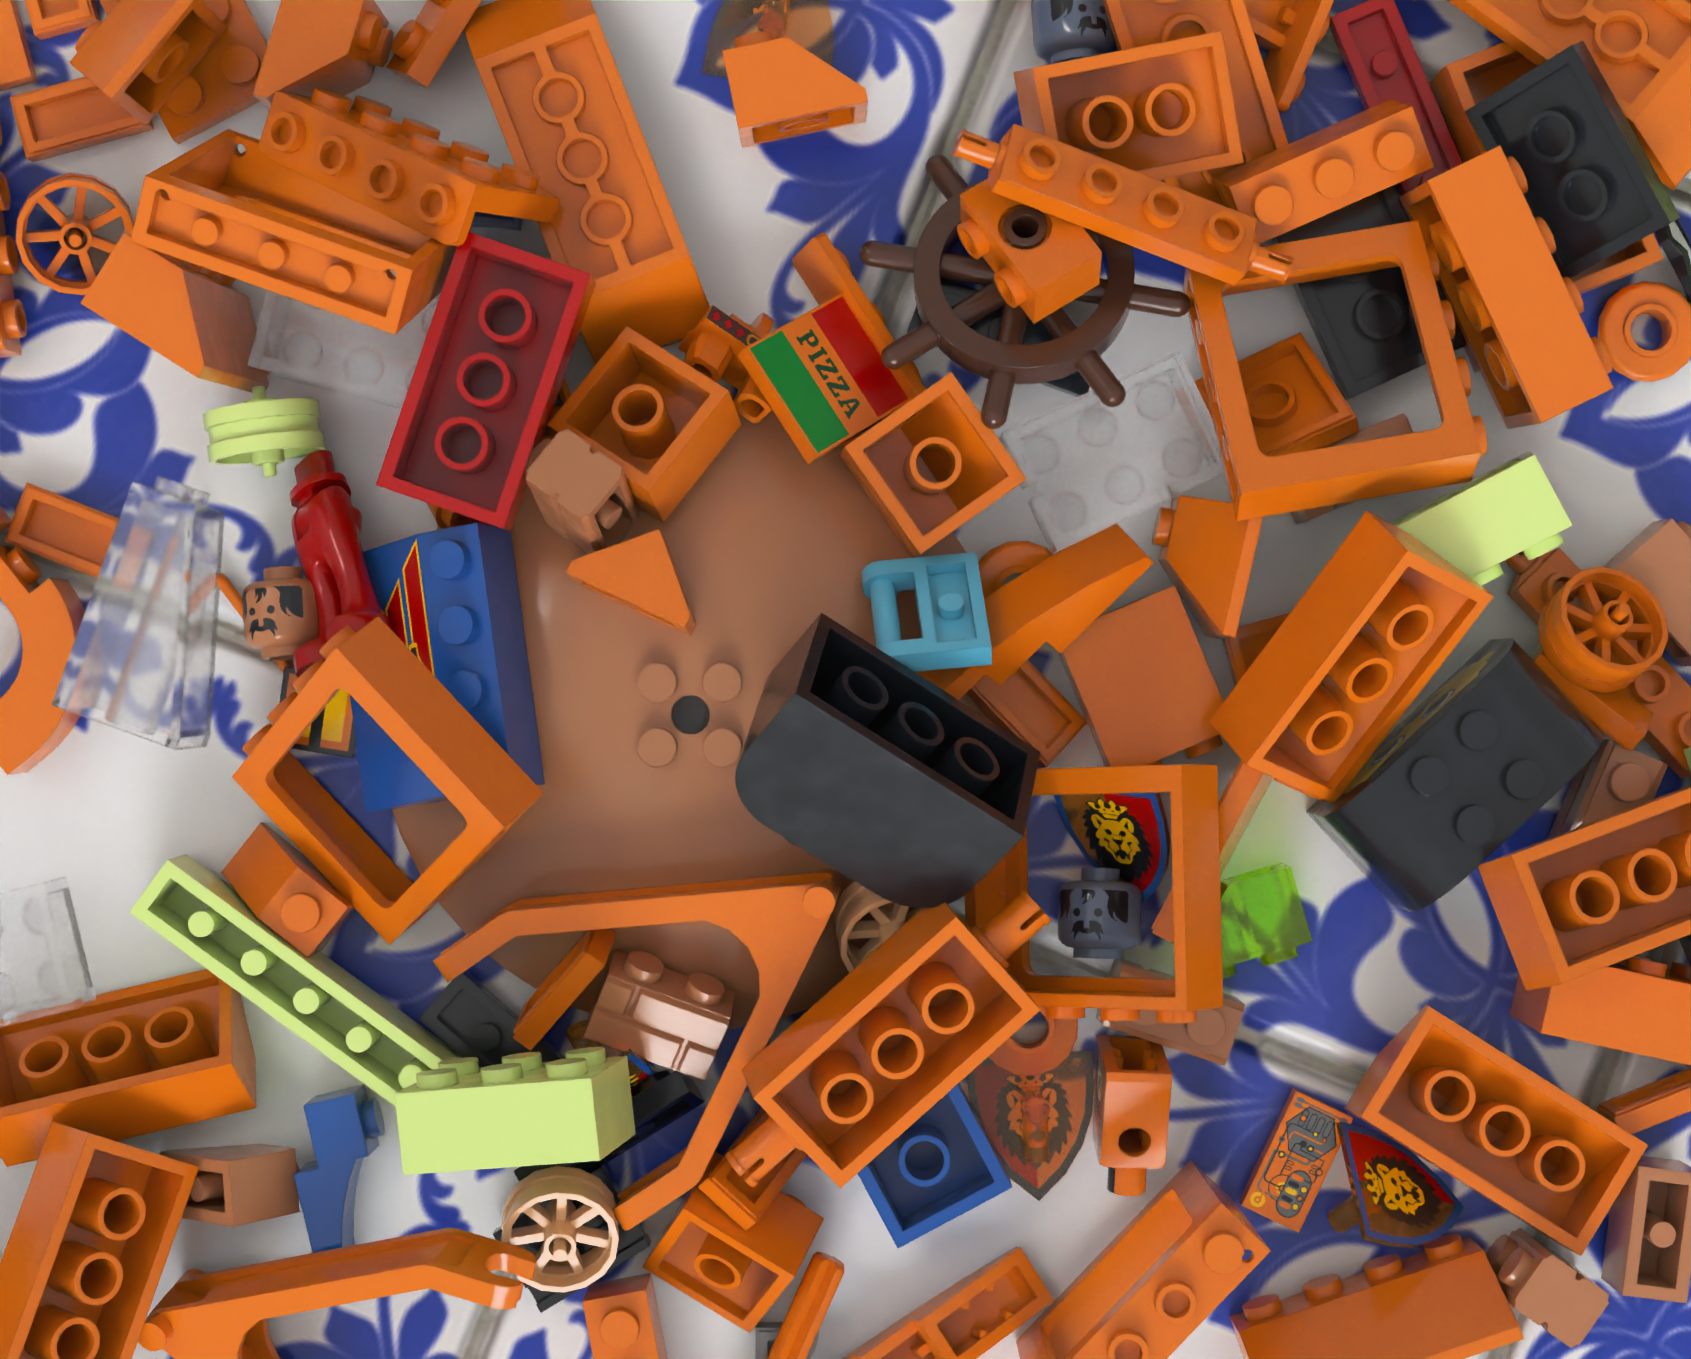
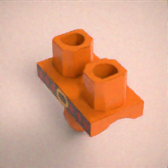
(714, 350)

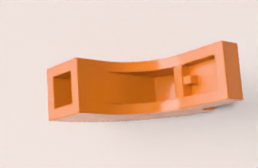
(48, 627)

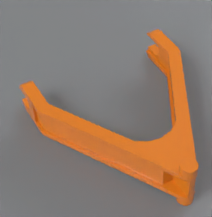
(769, 914)
(229, 1309)

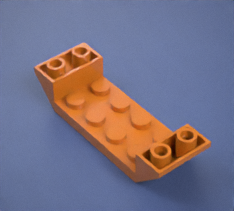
(1638, 49)
(578, 133)

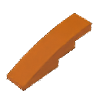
(1050, 605)
(966, 1316)

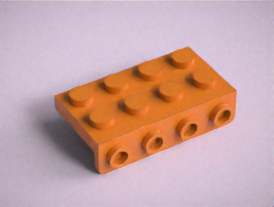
(397, 165)

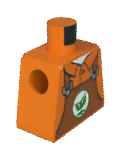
(1130, 1110)

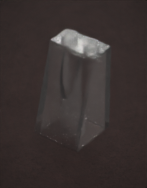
(152, 621)

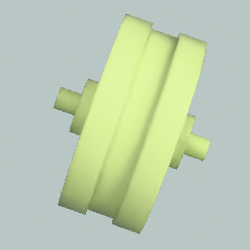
(263, 431)

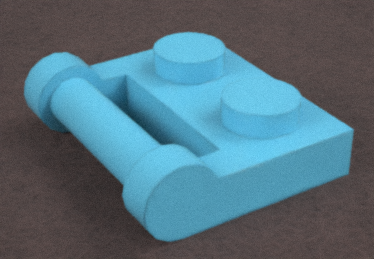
(948, 610)

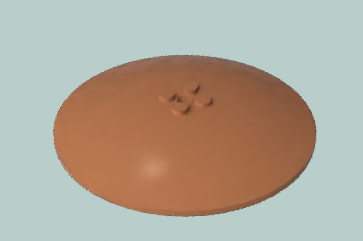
(624, 789)

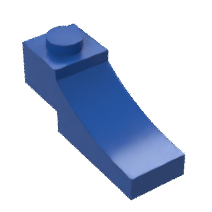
(342, 1132)

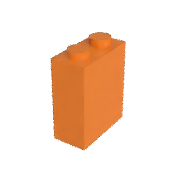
(1144, 683)

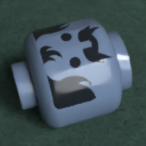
(1070, 29)
(1099, 914)

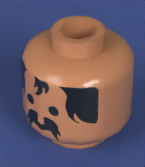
(279, 613)

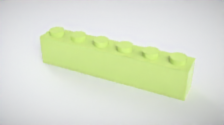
(300, 992)

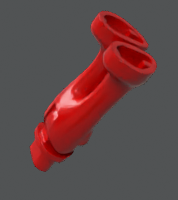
(330, 554)

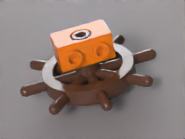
(1030, 272)

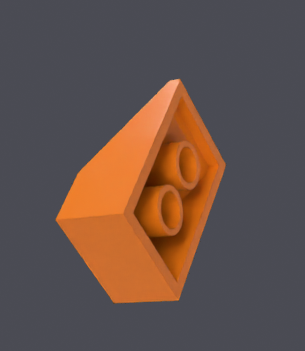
(1142, 107)

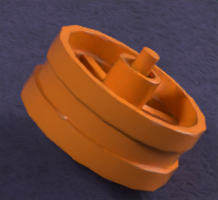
(75, 232)
(1628, 614)

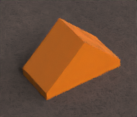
(638, 576)

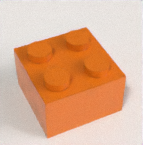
(650, 419)

